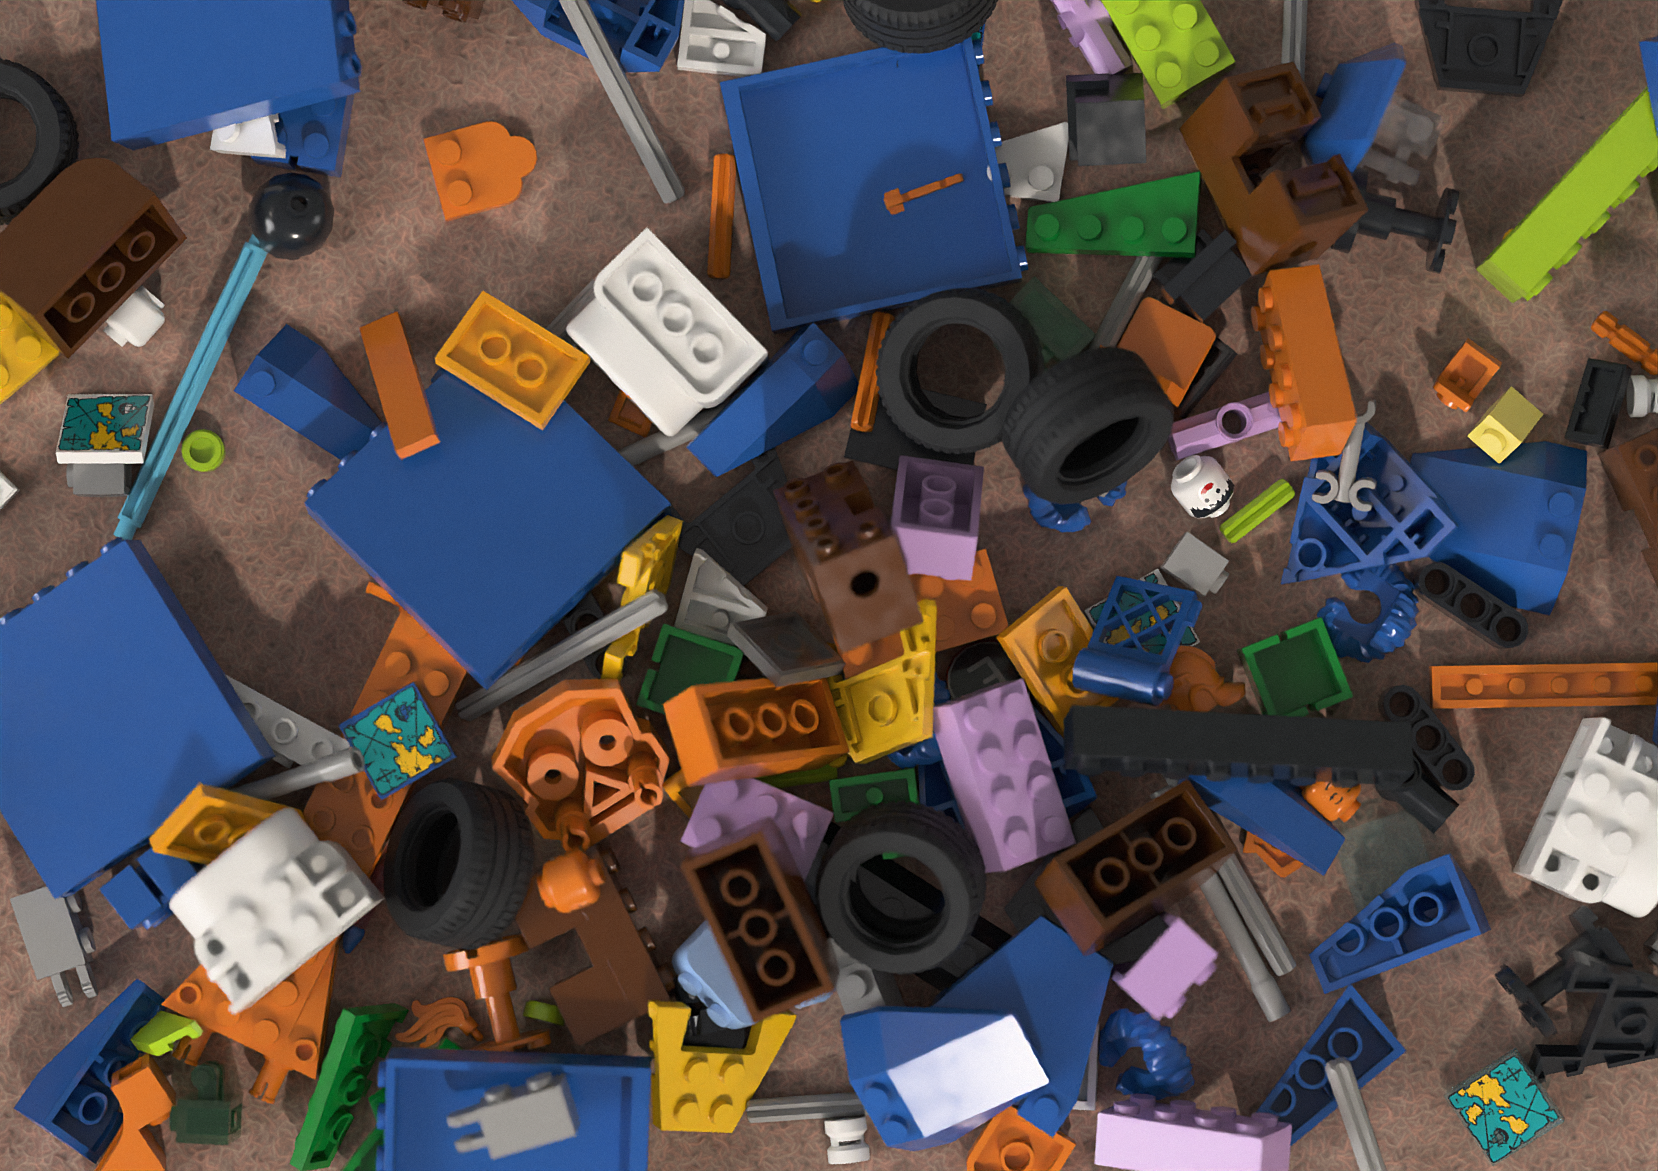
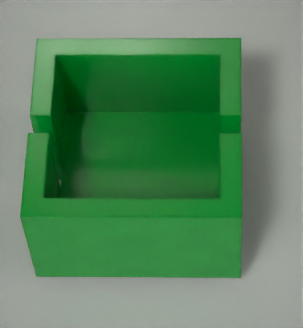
(685, 663)
(1295, 671)

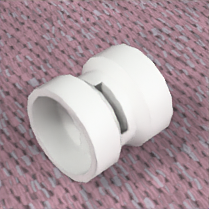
(1642, 396)
(847, 1129)

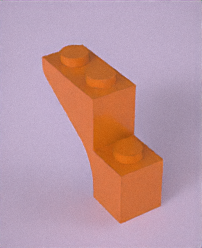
(144, 1099)

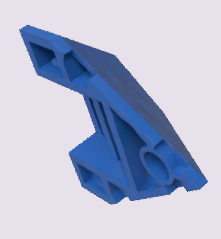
(1402, 526)

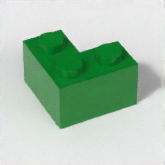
(859, 792)

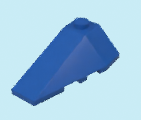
(308, 393)
(786, 397)
(1276, 815)
(1412, 918)
(74, 1091)

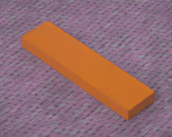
(399, 385)

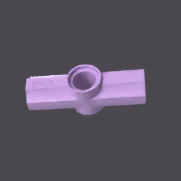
(1093, 34)
(1206, 429)

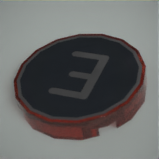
(979, 667)

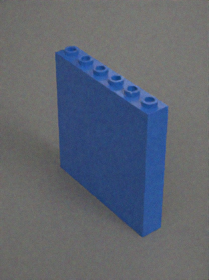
(220, 62)
(824, 148)
(490, 525)
(110, 717)
(432, 1083)

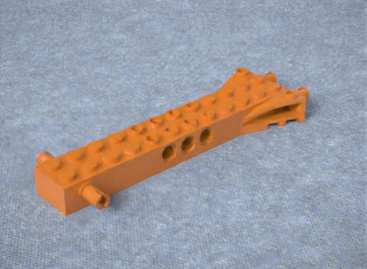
(293, 1017)

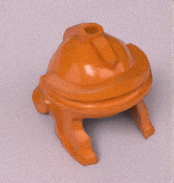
(1198, 684)

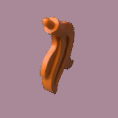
(437, 1018)

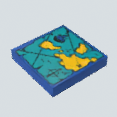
(398, 740)

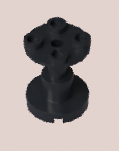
(1386, 218)
(1590, 940)

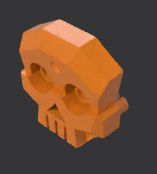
(564, 734)

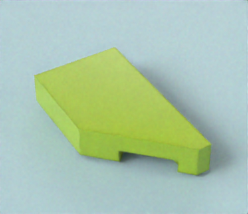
(162, 1031)

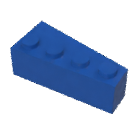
(1348, 1031)

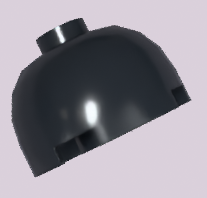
(291, 215)

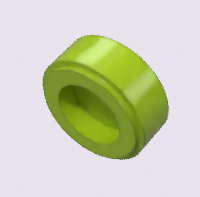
(203, 450)
(543, 1012)

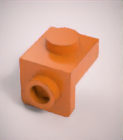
(1465, 376)

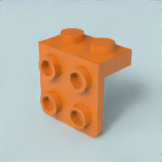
(1169, 345)

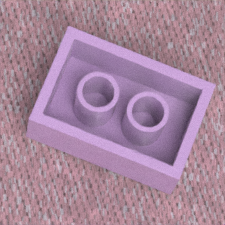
(937, 516)
(740, 802)

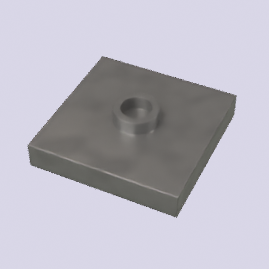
(785, 649)

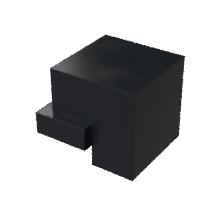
(1106, 119)
(1205, 281)

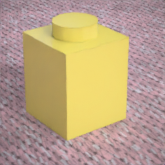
(1505, 425)

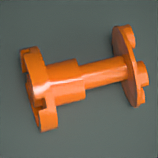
(493, 980)

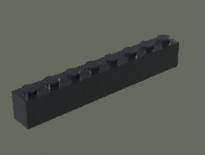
(1237, 746)

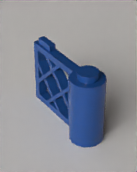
(1130, 672)

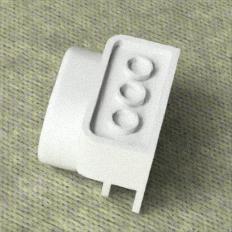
(664, 336)
(1600, 822)
(271, 906)

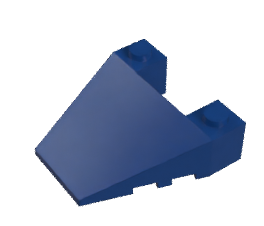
(1056, 1000)

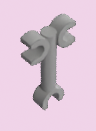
(1344, 487)

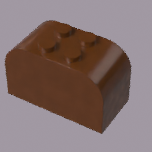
(83, 250)
(1135, 868)
(762, 919)

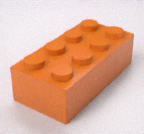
(1303, 363)
(964, 615)
(754, 729)

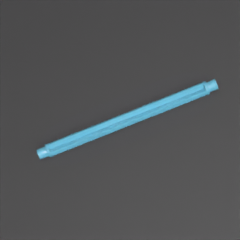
(190, 389)

